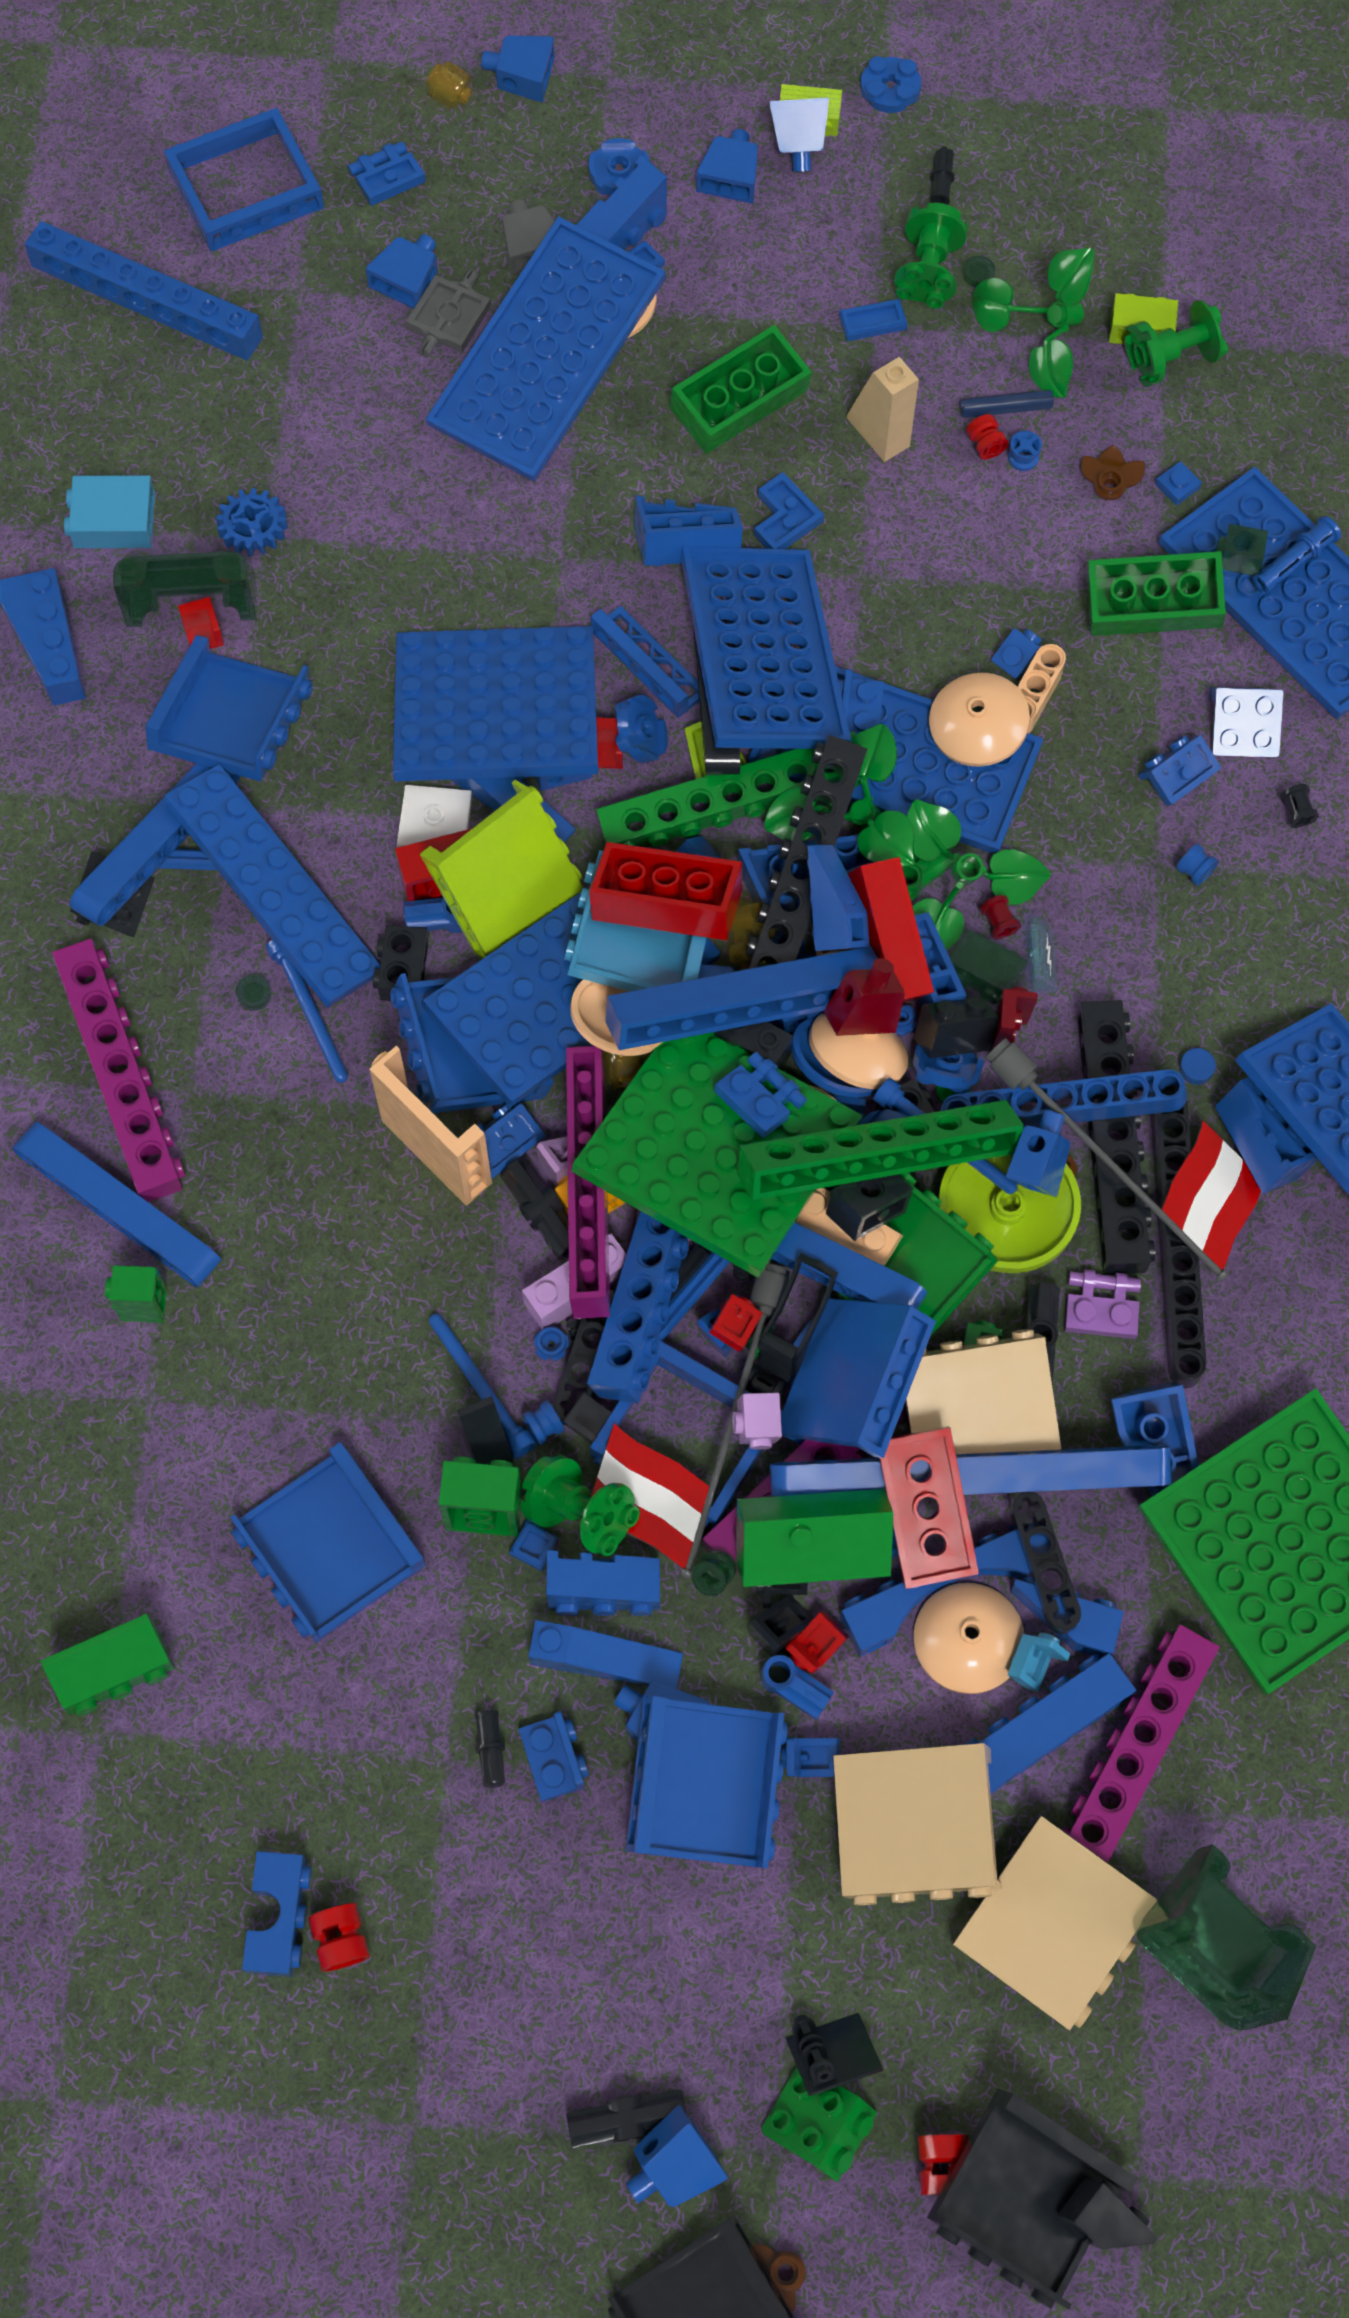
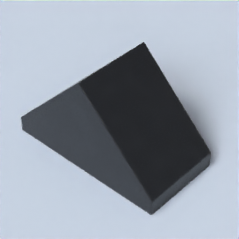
(779, 1625)

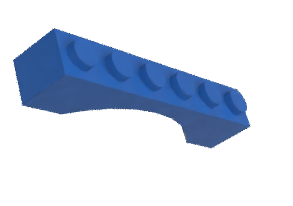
(877, 1619)

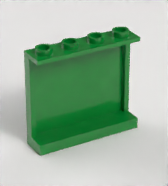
(938, 1254)

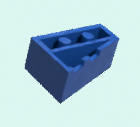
(603, 1584)

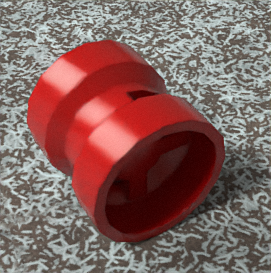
(987, 437)

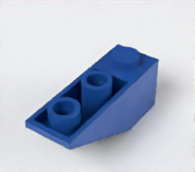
(836, 907)
(1097, 1626)

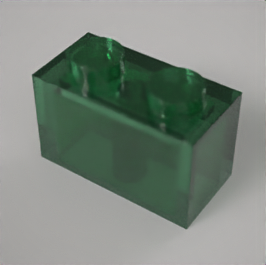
(986, 966)

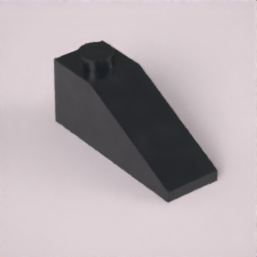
(484, 1432)

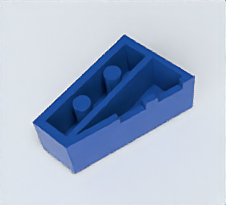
(632, 208)
(668, 528)
(1264, 1137)

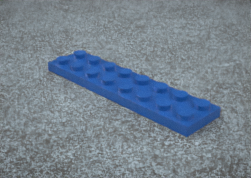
(272, 885)

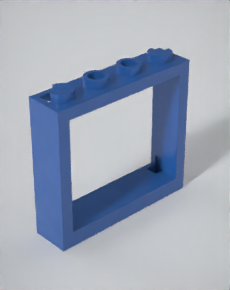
(258, 216)
(708, 1382)

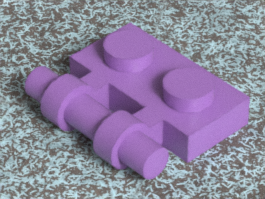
(1102, 1315)

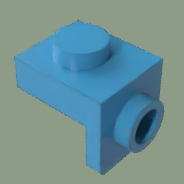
(1033, 1658)

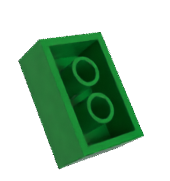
(481, 1497)

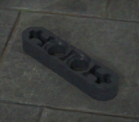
(578, 1354)
(1040, 1563)

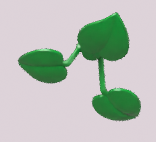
(1069, 276)
(882, 834)
(1011, 870)

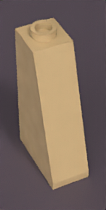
(887, 409)

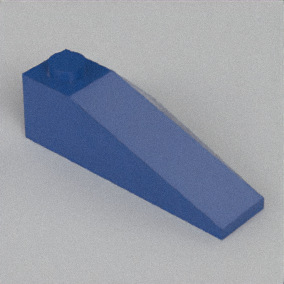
(1158, 1418)

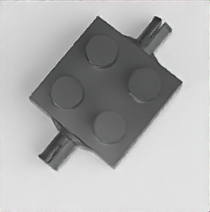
(448, 313)

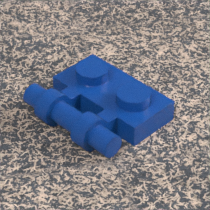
(390, 178)
(752, 1101)

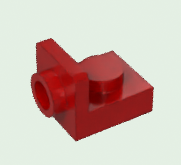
(735, 1321)

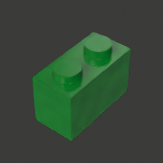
(137, 1293)

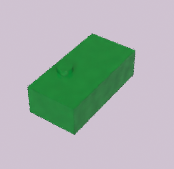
(740, 389)
(1156, 593)
(814, 1537)

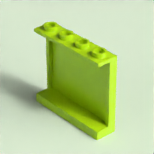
(505, 872)

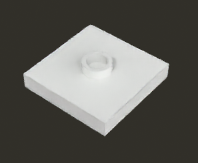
(432, 813)

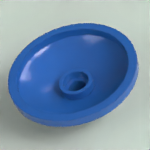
(815, 1071)

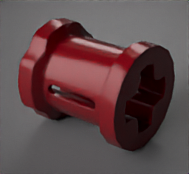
(1000, 917)

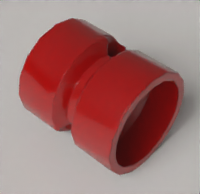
(341, 1951)
(934, 2151)

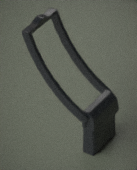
(778, 1355)

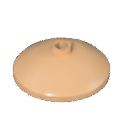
(979, 736)
(589, 1015)
(858, 1059)
(951, 1656)

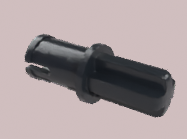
(942, 176)
(490, 1748)

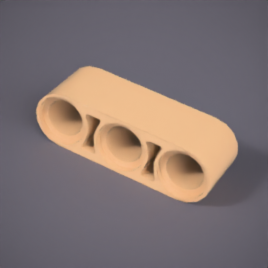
(1042, 679)

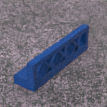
(641, 664)

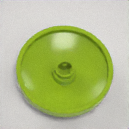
(1022, 1226)

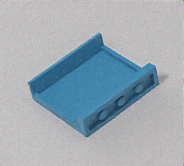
(629, 955)

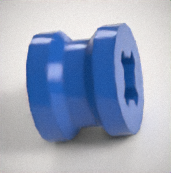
(1024, 442)
(1197, 864)
(543, 1422)

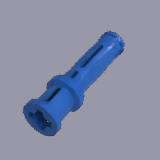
(1307, 547)

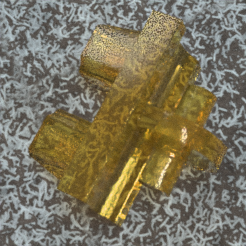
(743, 927)

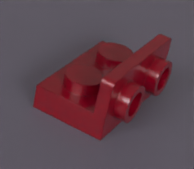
(1013, 1011)

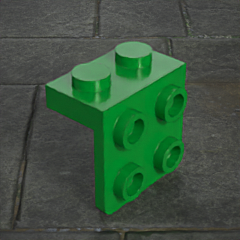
(819, 2127)

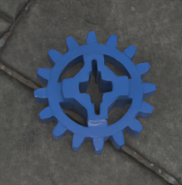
(251, 522)

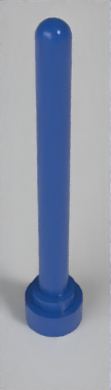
(311, 1012)
(891, 1096)
(518, 1439)

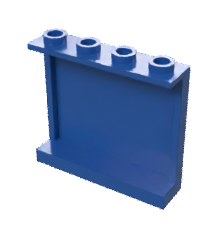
(226, 712)
(442, 1071)
(856, 1375)
(327, 1545)
(706, 1782)

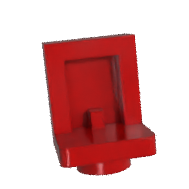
(817, 1643)

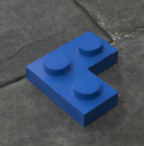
(792, 516)

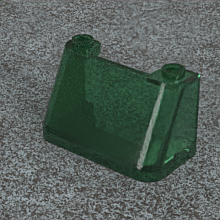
(144, 579)
(1222, 1948)

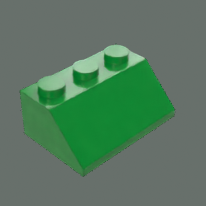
(108, 1665)

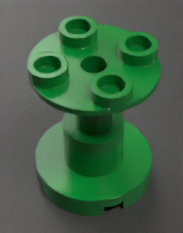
(934, 233)
(1153, 349)
(558, 1494)

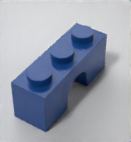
(276, 1949)

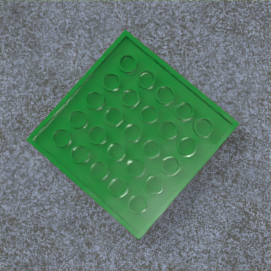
(677, 1145)
(1268, 1539)

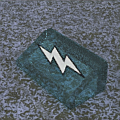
(1042, 957)

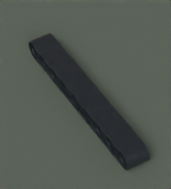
(1174, 1249)

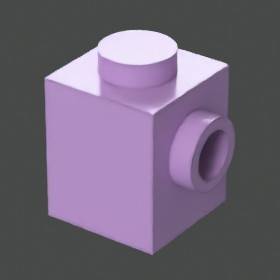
(758, 1420)

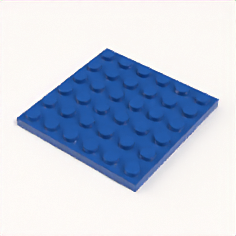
(495, 704)

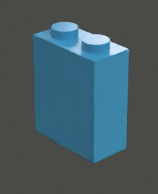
(110, 512)

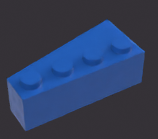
(41, 623)
(760, 864)

